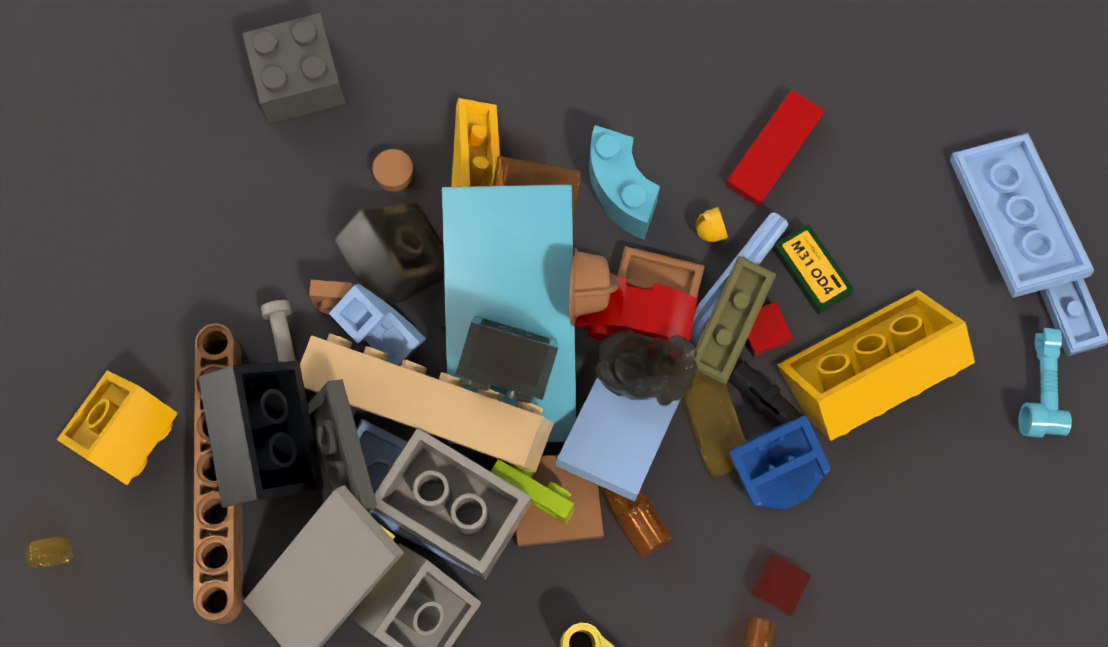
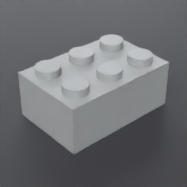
(451, 503)

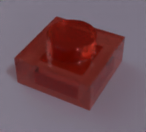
(780, 585)

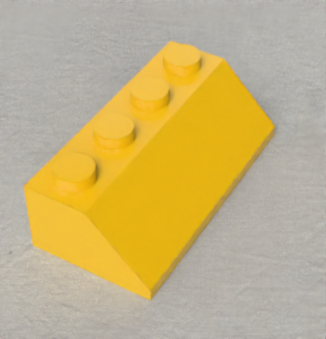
(877, 363)

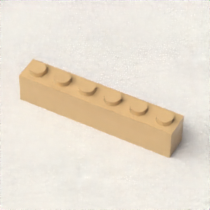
(427, 403)

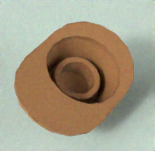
(589, 284)

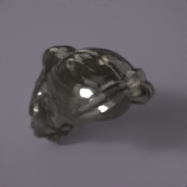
(647, 366)

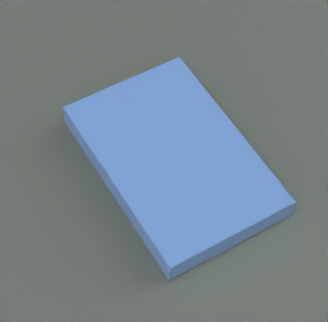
(615, 440)

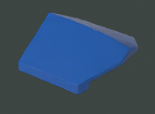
(781, 464)

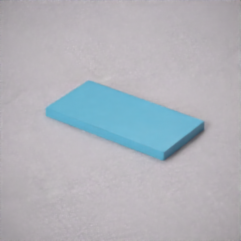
(512, 265)

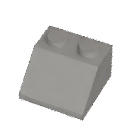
(415, 605)

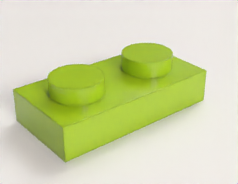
(549, 499)

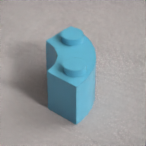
(618, 183)

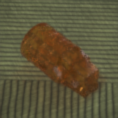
(640, 522)

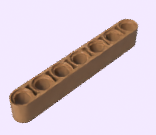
(206, 494)

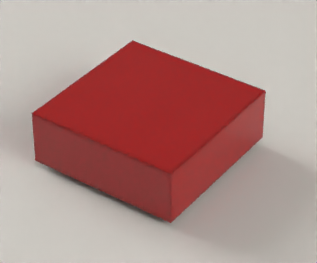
(768, 330)

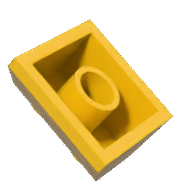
(118, 427)

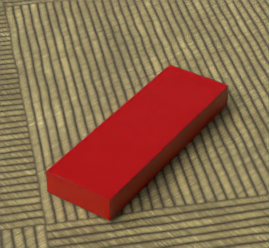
(775, 148)

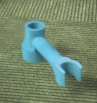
(1046, 418)

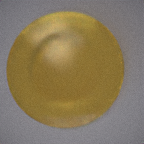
(48, 552)

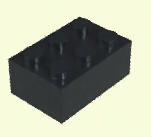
(260, 432)

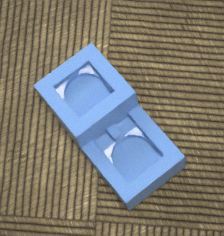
(376, 322)

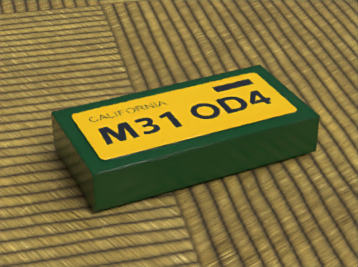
(813, 269)

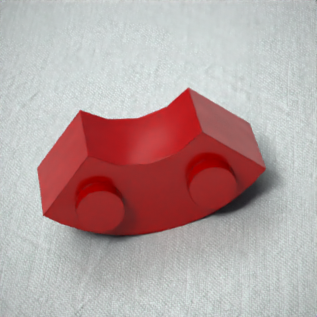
(646, 311)

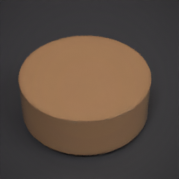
(393, 170)

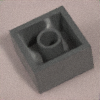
(293, 68)

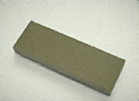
(732, 320)

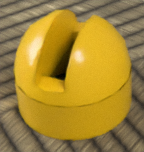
(711, 226)

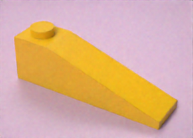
(475, 144)

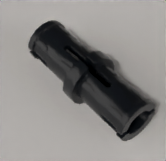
(763, 395)

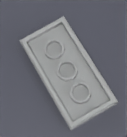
(323, 573)

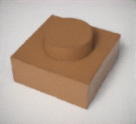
(327, 294)

